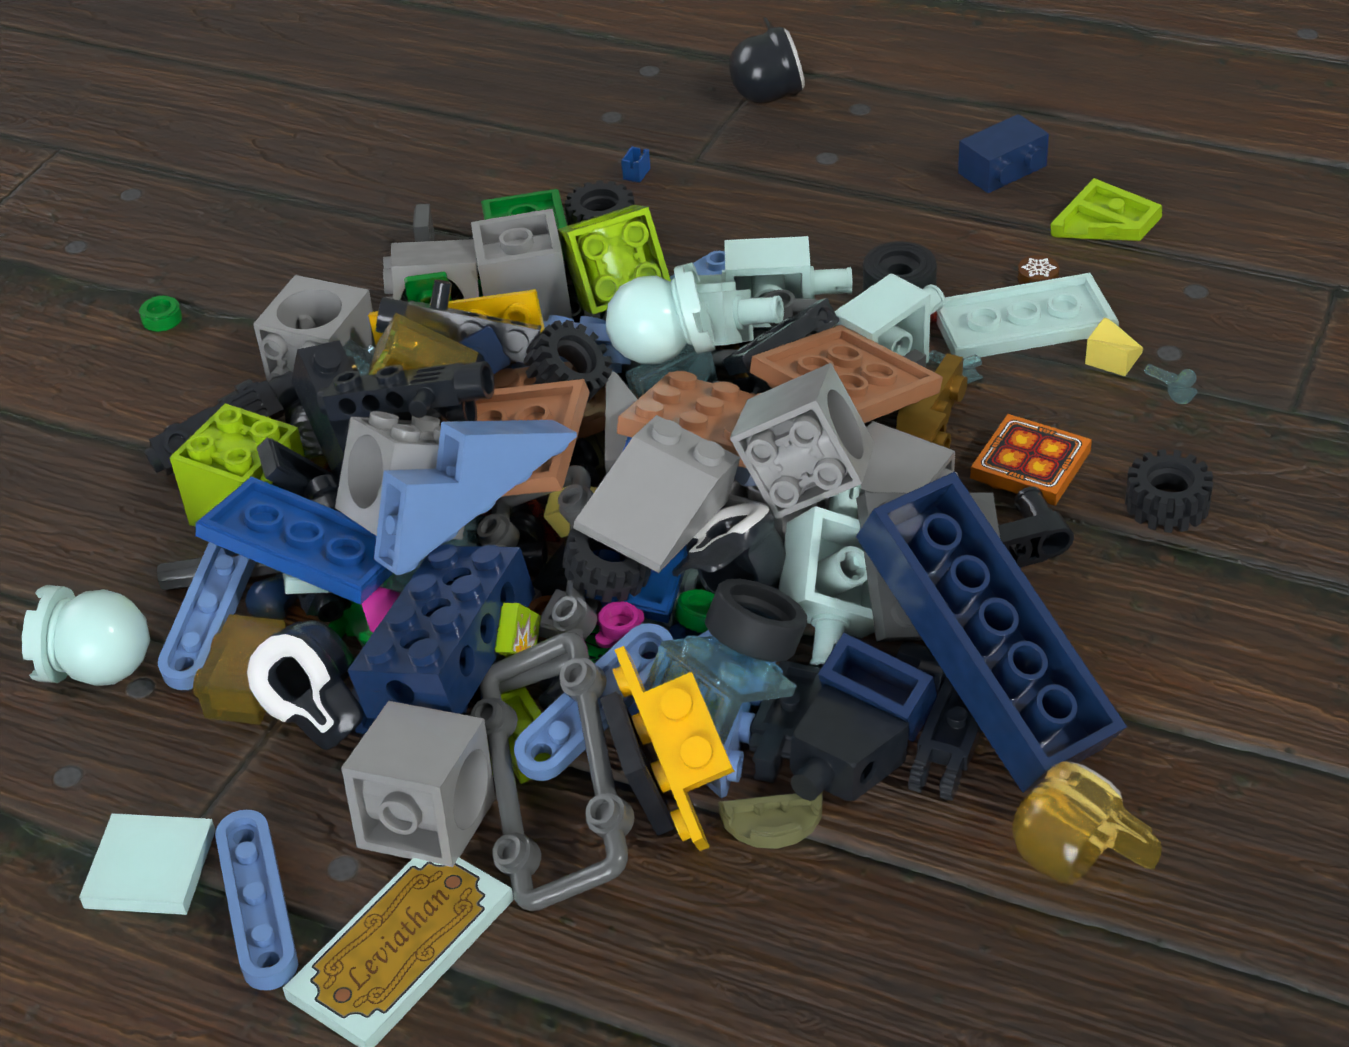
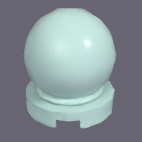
(657, 317)
(88, 636)

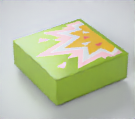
(516, 629)

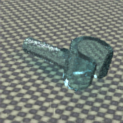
(969, 365)
(1179, 385)

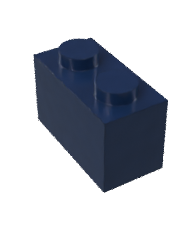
(1003, 153)
(880, 681)

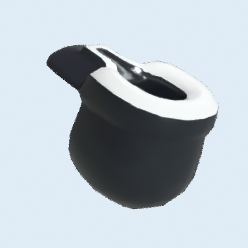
(766, 66)
(736, 545)
(301, 681)

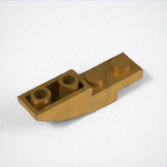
(930, 416)

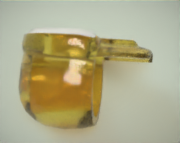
(1073, 820)

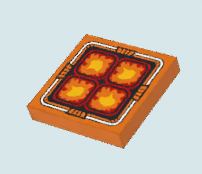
(1031, 455)

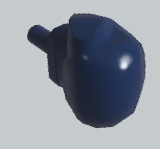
(268, 598)

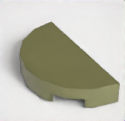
(771, 819)

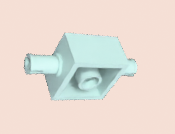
(778, 265)
(735, 312)
(893, 314)
(828, 573)

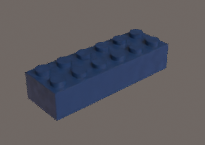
(989, 630)

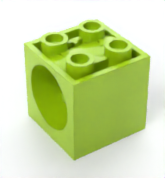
(611, 252)
(225, 456)

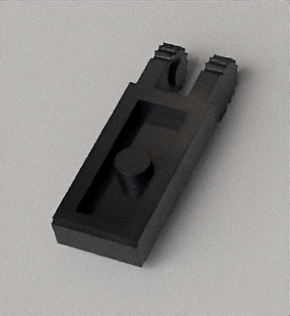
(946, 739)

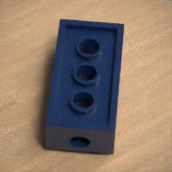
(441, 629)

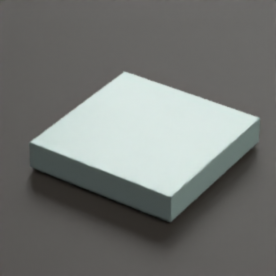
(148, 864)

